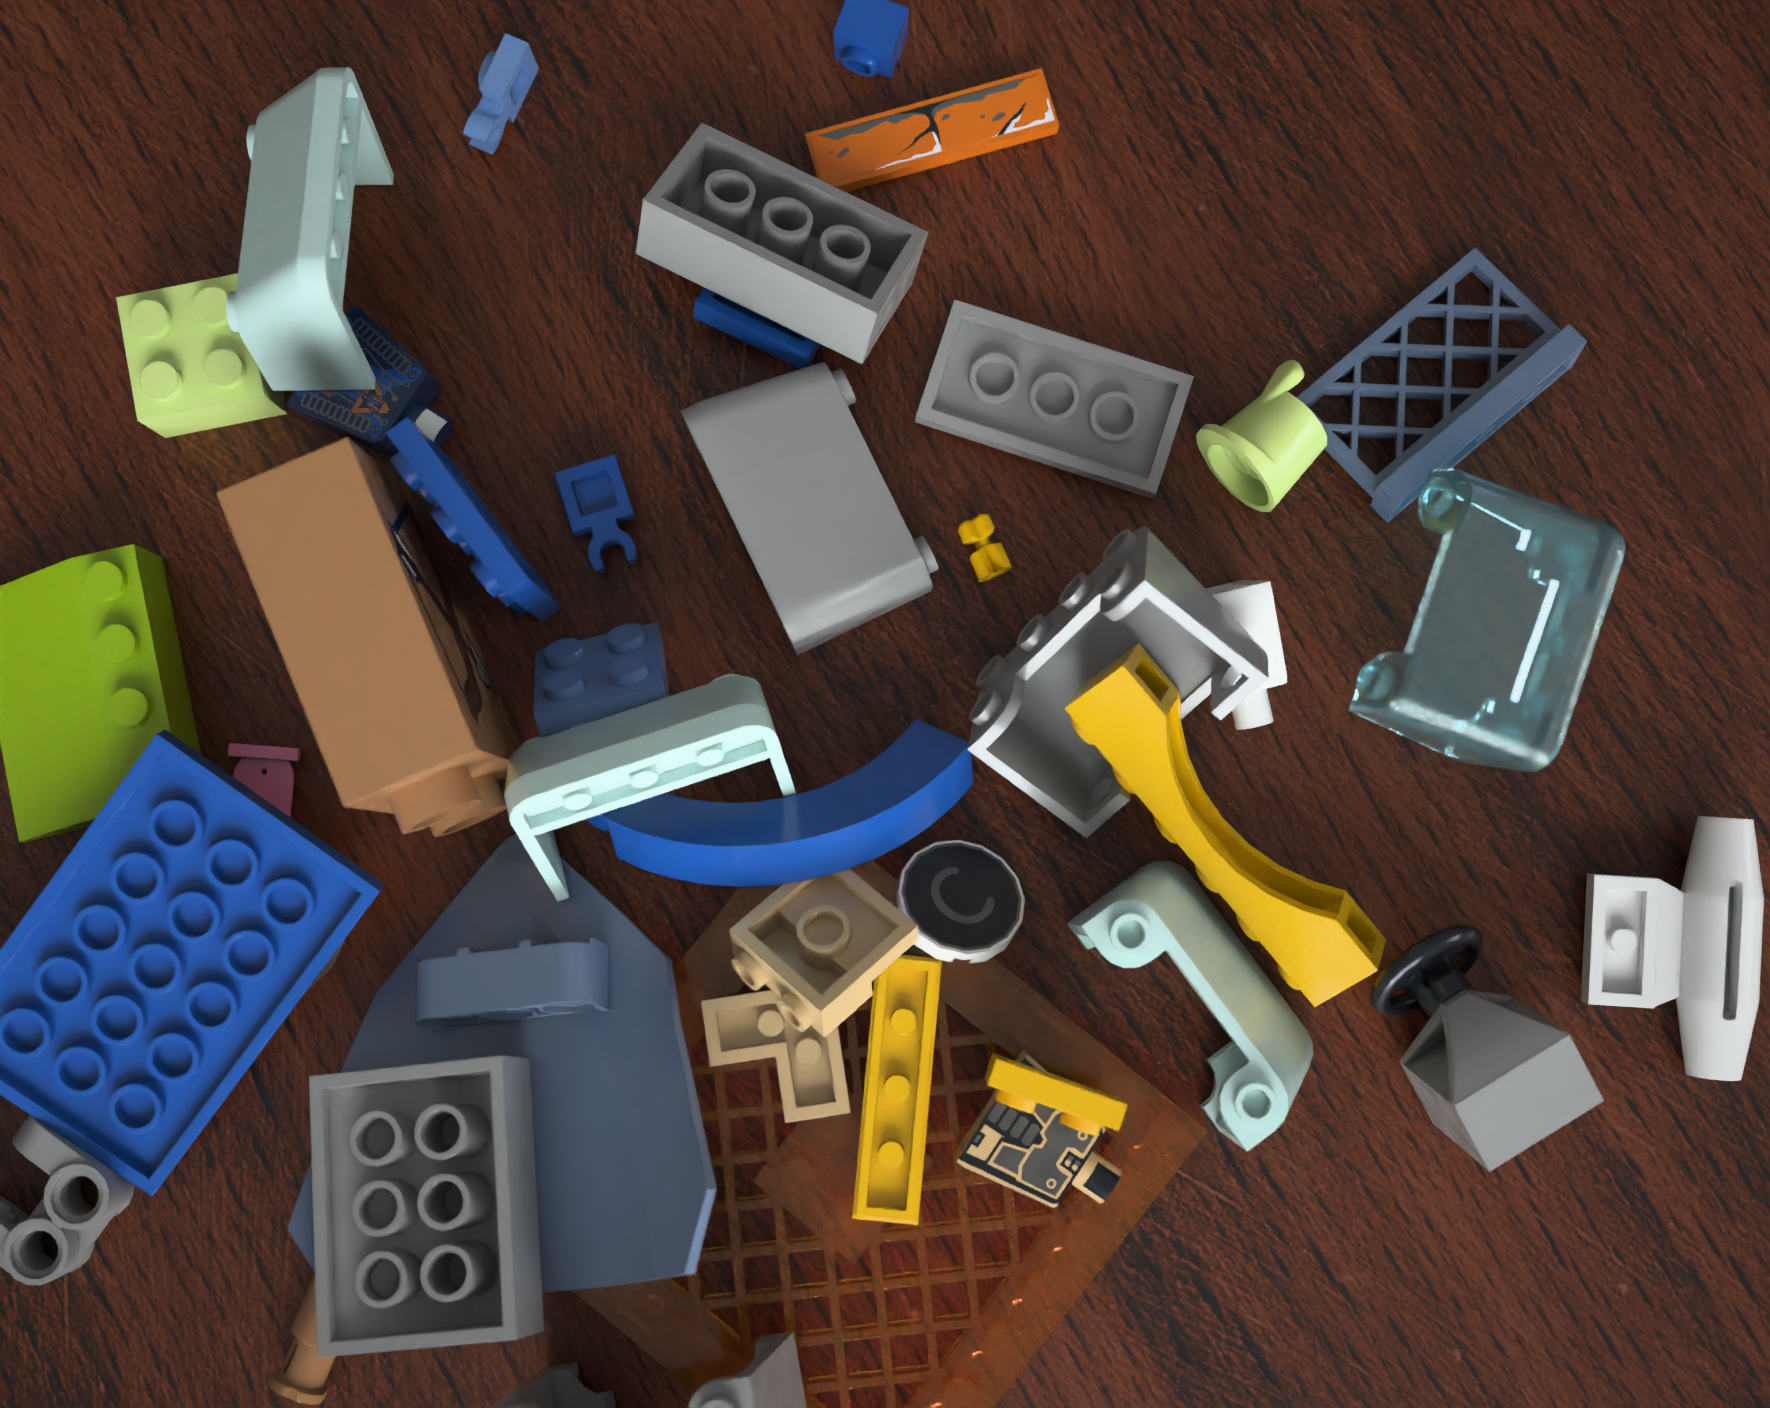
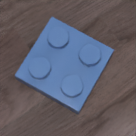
(598, 676)

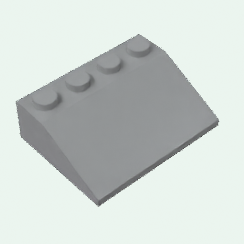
(425, 1206)

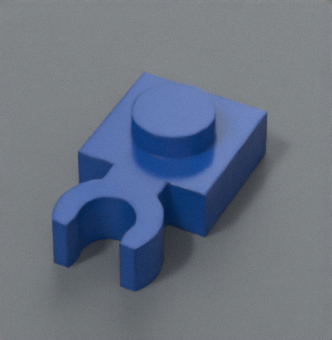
(597, 503)

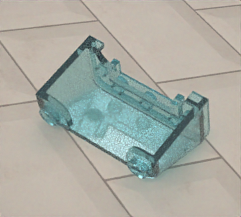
(1497, 626)

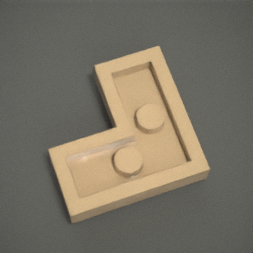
(807, 1063)

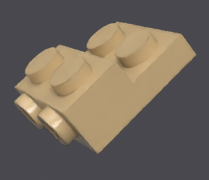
(820, 947)

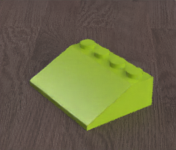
(86, 683)

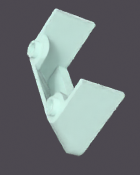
(297, 233)
(635, 758)

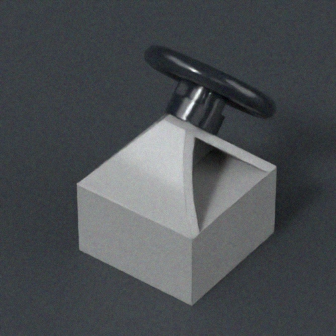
(1483, 1061)

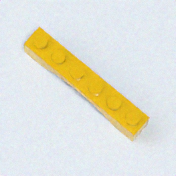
(1306, 926)

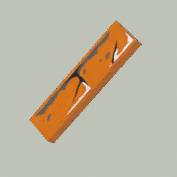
(933, 132)

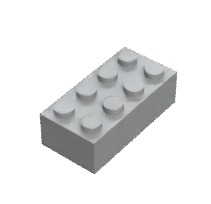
(779, 242)

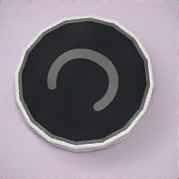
(961, 900)

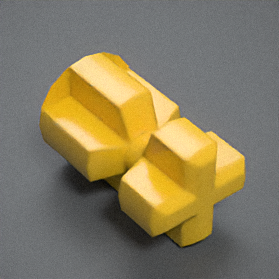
(989, 558)

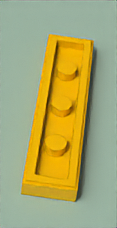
(897, 1091)

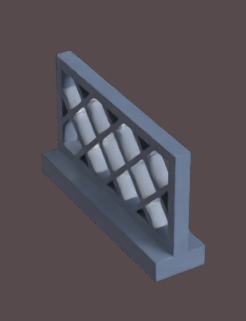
(1482, 408)

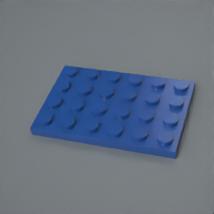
(166, 959)

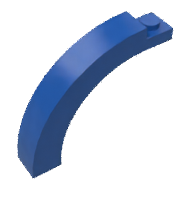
(801, 833)

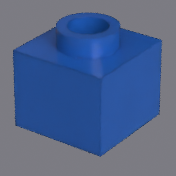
(871, 36)

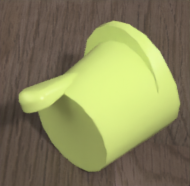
(1266, 443)

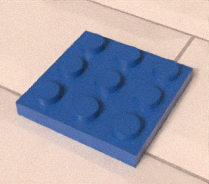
(470, 523)

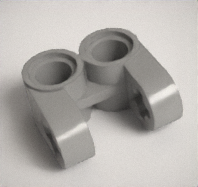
(62, 1209)

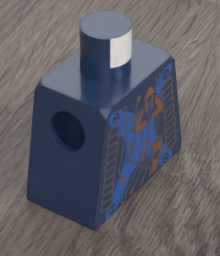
(401, 391)

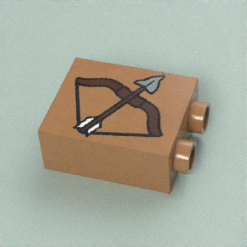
(374, 638)

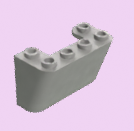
(1128, 599)

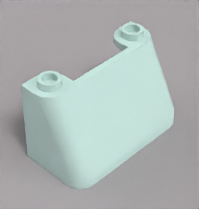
(1269, 1048)

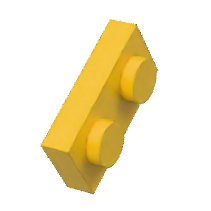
(1081, 1105)

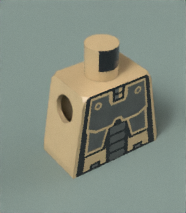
(1035, 1151)

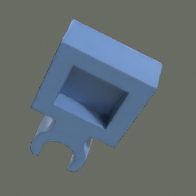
(503, 85)

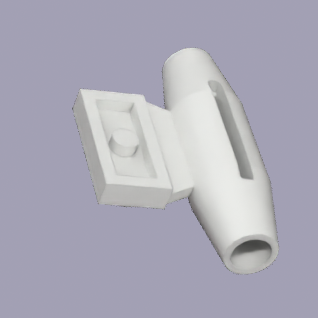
(1685, 944)

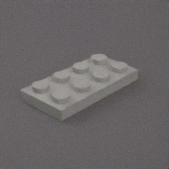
(1054, 399)

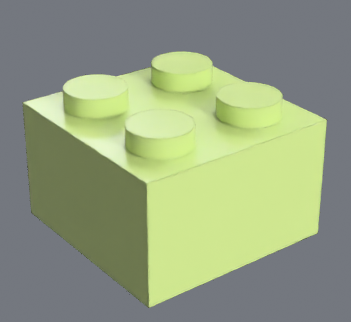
(188, 362)

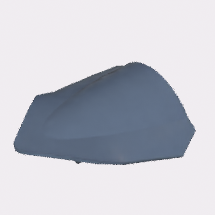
(610, 1071)

